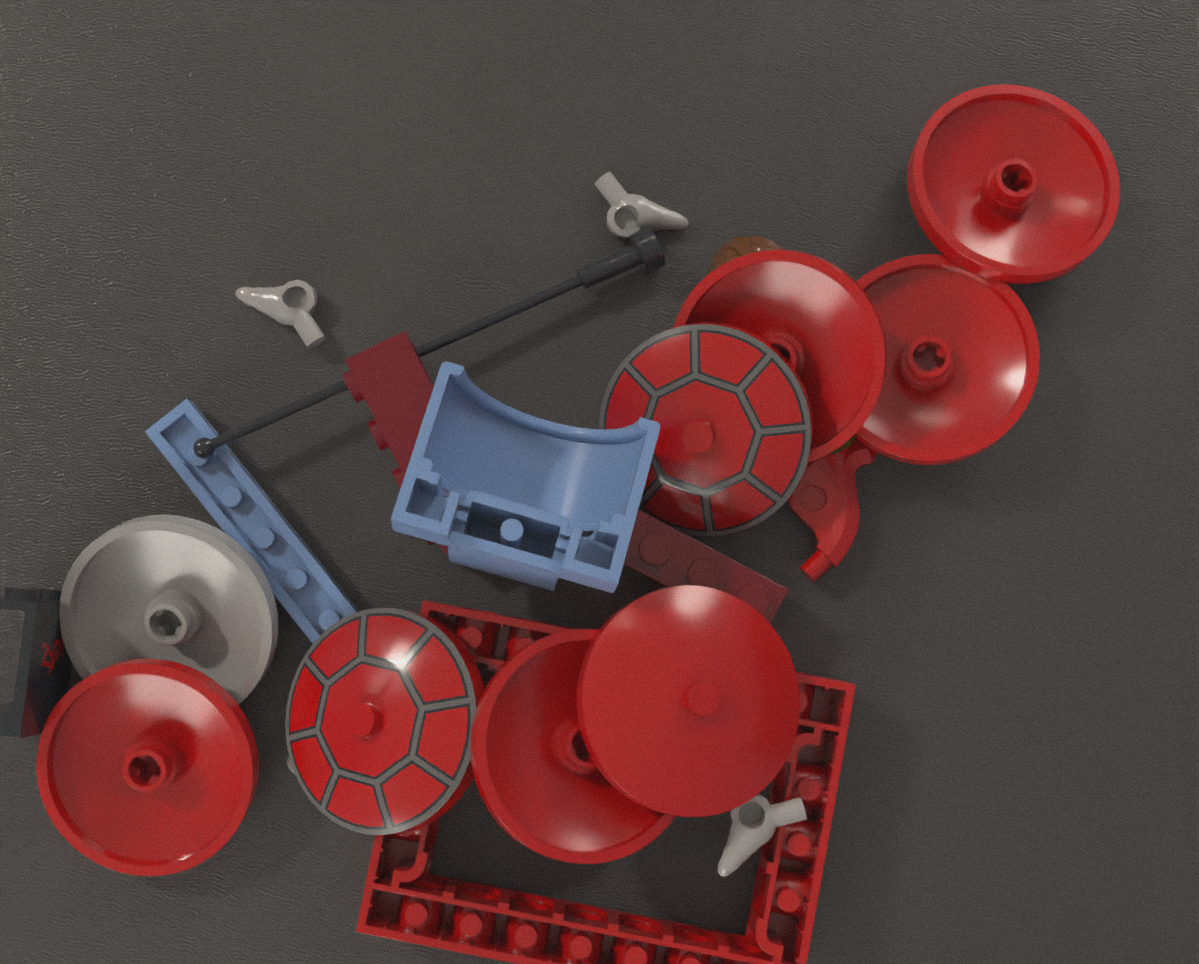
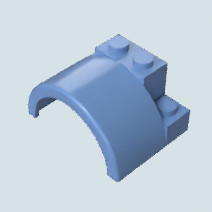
(521, 489)

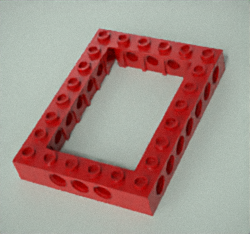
(526, 928)

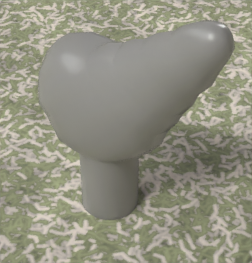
(634, 212)
(287, 305)
(754, 826)

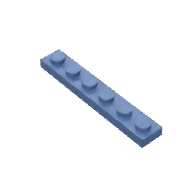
(252, 520)

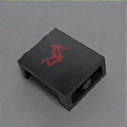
(42, 664)

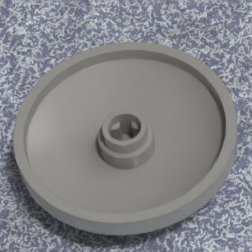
(172, 595)

